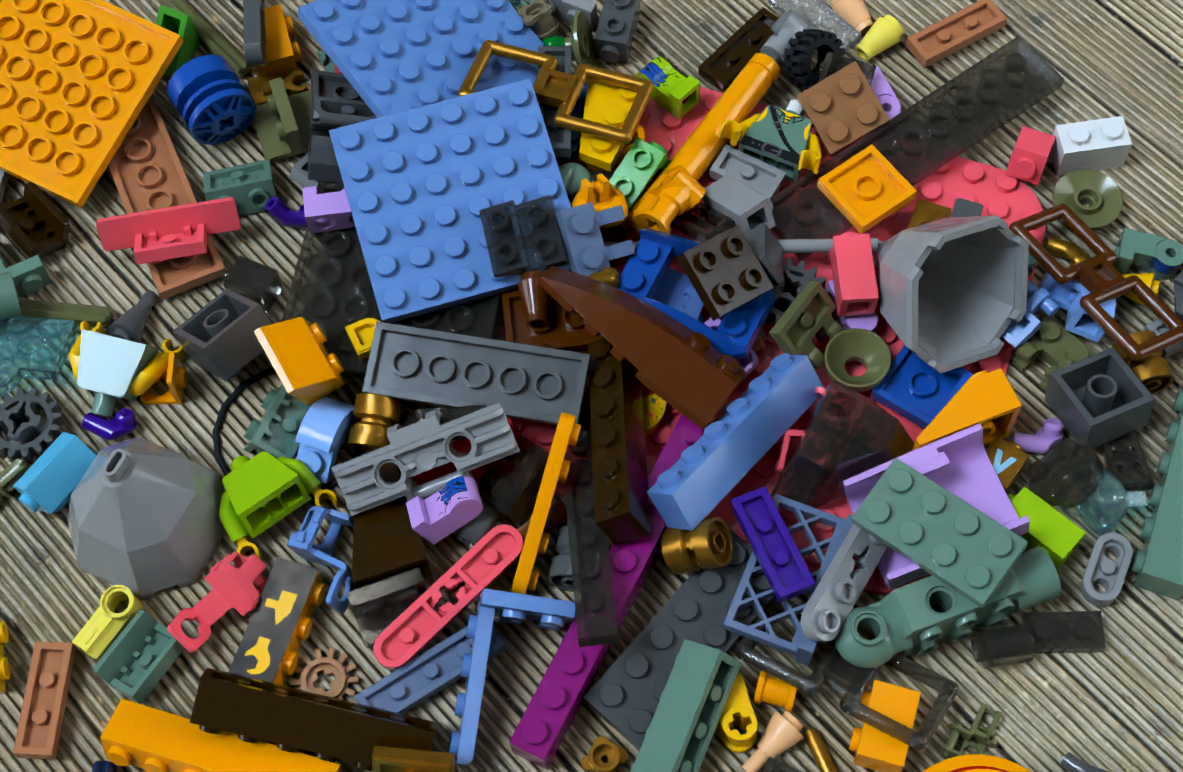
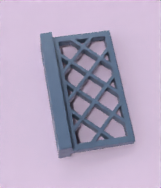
(801, 646)

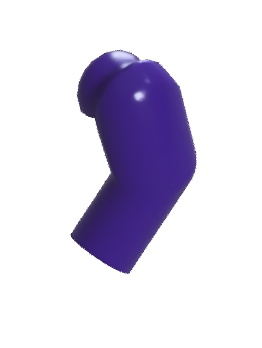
(285, 215)

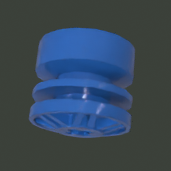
(211, 99)

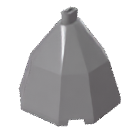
(953, 287)
(145, 517)

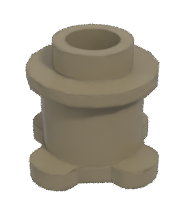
(539, 18)

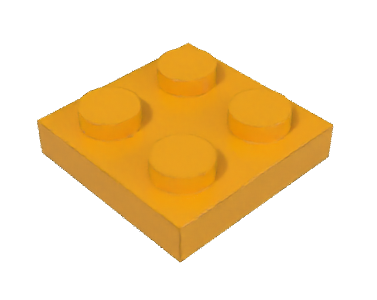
(866, 189)

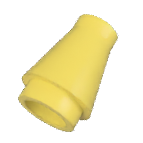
(880, 37)

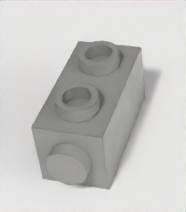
(740, 203)

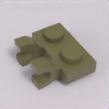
(805, 318)
(1054, 346)

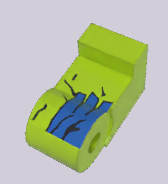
(671, 87)

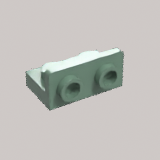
(247, 183)
(278, 425)

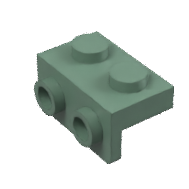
(138, 657)

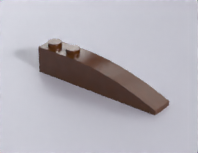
(669, 356)

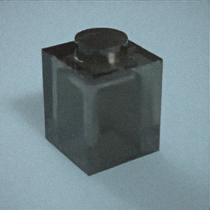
(254, 282)

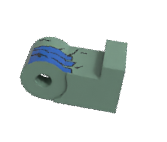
(1148, 254)

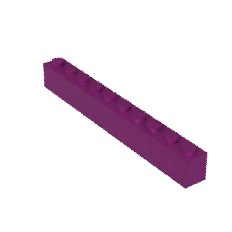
(576, 667)

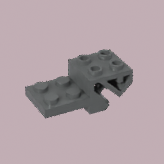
(332, 106)

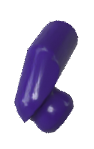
(113, 428)

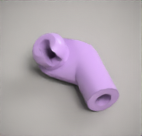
(1043, 439)

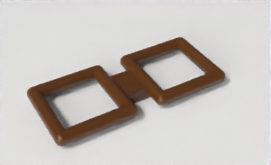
(1101, 281)

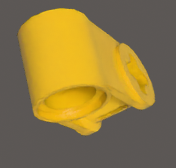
(739, 713)

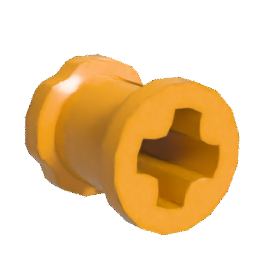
(774, 692)

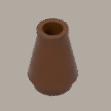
(534, 298)

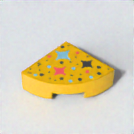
(653, 412)

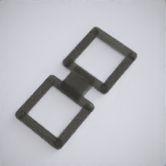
(853, 683)

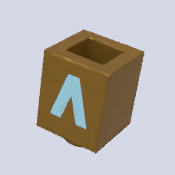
(1007, 461)

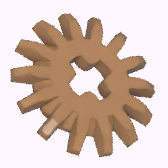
(330, 667)

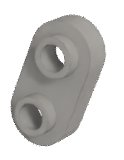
(1106, 571)

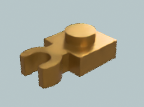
(260, 85)

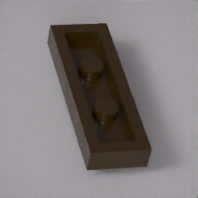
(733, 55)

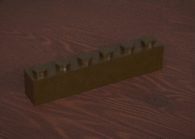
(617, 446)
(303, 719)

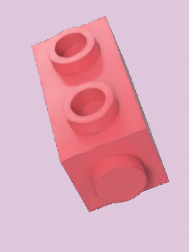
(853, 274)

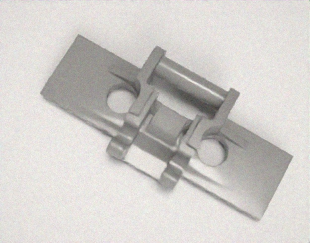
(420, 449)

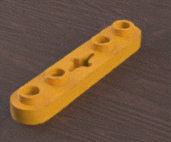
(555, 470)

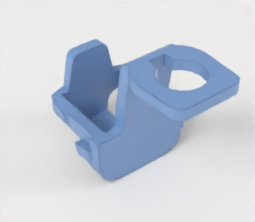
(302, 544)

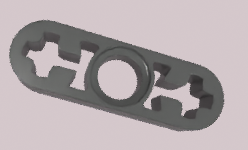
(254, 32)

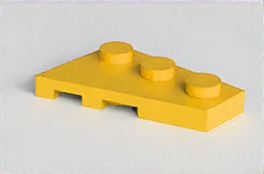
(607, 106)

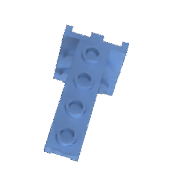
(512, 609)

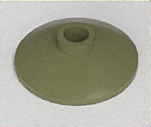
(581, 40)
(1092, 189)

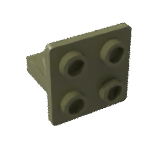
(283, 122)

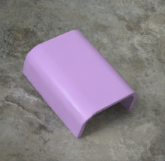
(958, 466)

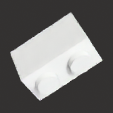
(1090, 145)

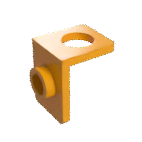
(176, 379)

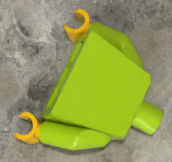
(263, 493)

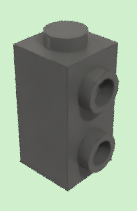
(616, 30)

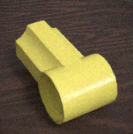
(105, 624)

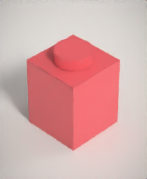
(1030, 155)

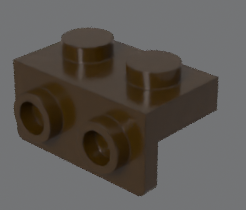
(35, 223)

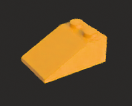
(982, 400)

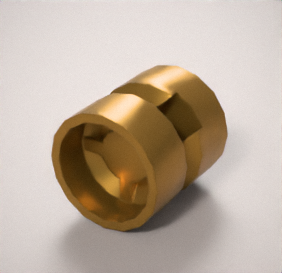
(1152, 370)
(374, 416)
(704, 547)

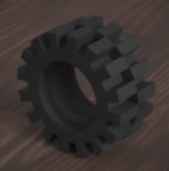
(801, 53)

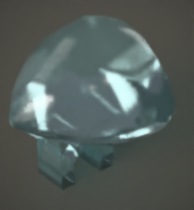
(1108, 504)

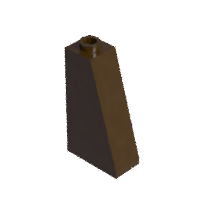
(385, 540)

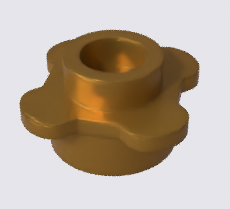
(600, 748)

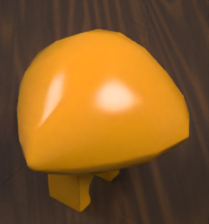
(602, 196)

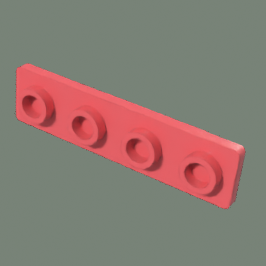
(169, 230)

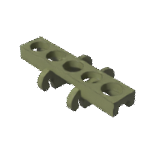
(977, 732)

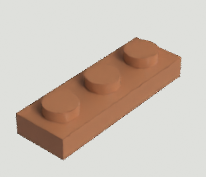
(956, 32)
(44, 700)

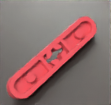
(420, 622)

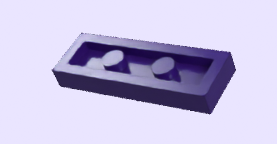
(772, 544)

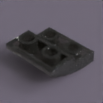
(523, 237)

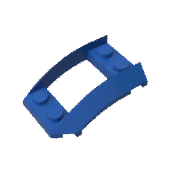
(648, 266)

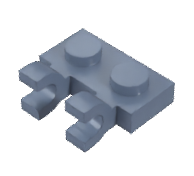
(584, 239)

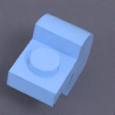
(1068, 298)
(322, 434)

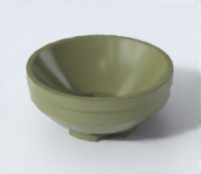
(860, 346)

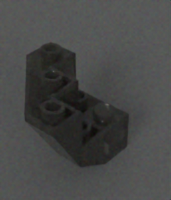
(839, 442)

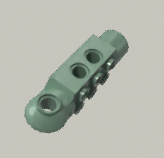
(931, 612)

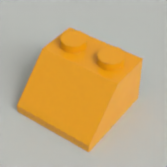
(301, 359)

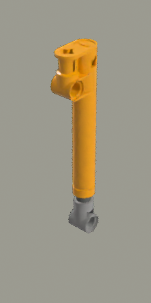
(678, 185)

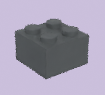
(223, 334)
(1099, 398)

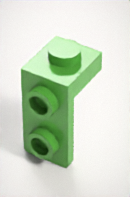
(638, 169)

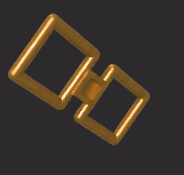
(563, 89)

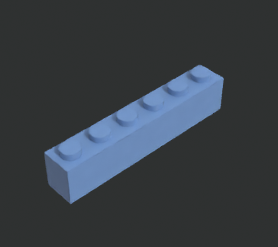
(735, 442)

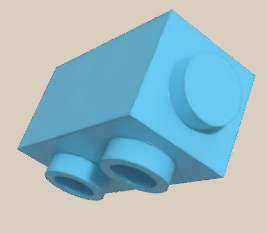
(55, 474)

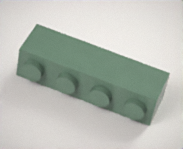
(688, 710)

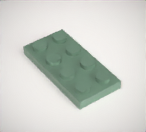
(939, 532)

